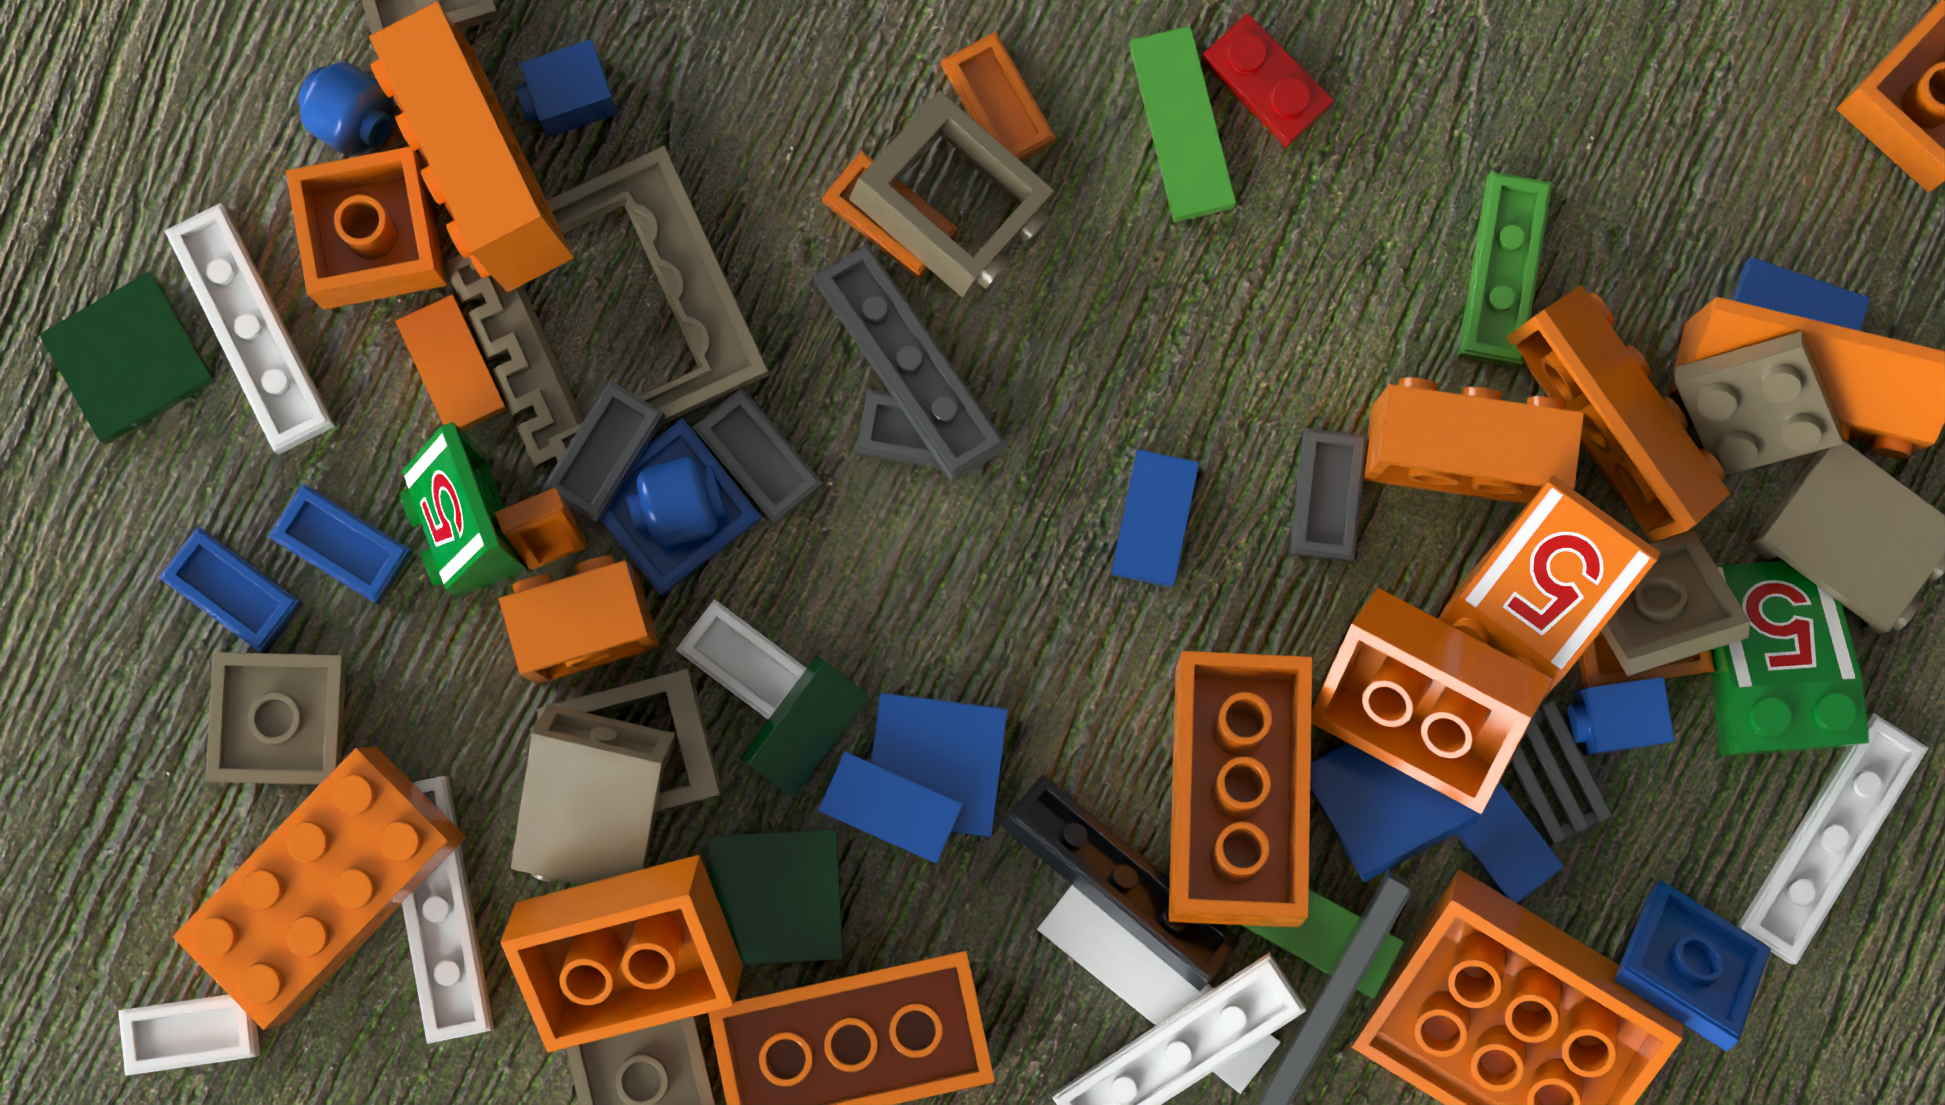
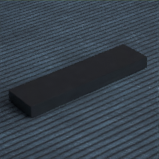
(1116, 880)

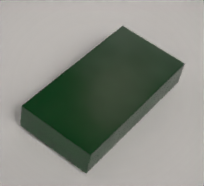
(804, 727)

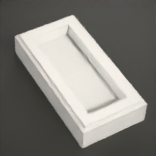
(741, 659)
(186, 1034)

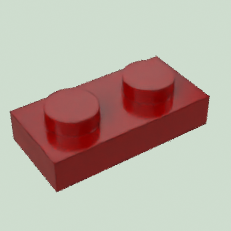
(1267, 80)

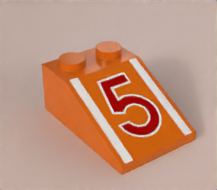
(1550, 581)

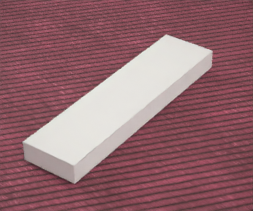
(249, 329)
(1832, 839)
(446, 941)
(1136, 974)
(1191, 1041)

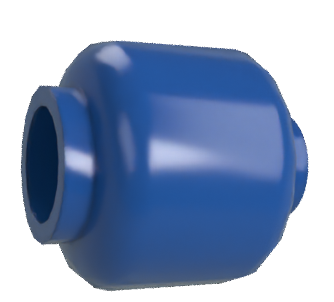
(346, 108)
(676, 502)

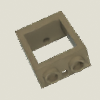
(918, 234)
(689, 725)

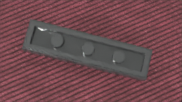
(909, 363)
(1336, 990)

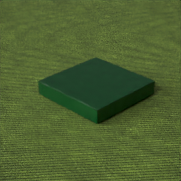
(127, 358)
(779, 894)

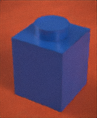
(566, 89)
(1621, 716)

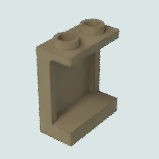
(1857, 537)
(589, 797)

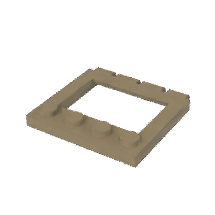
(686, 273)

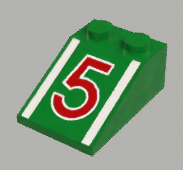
(456, 504)
(1794, 675)

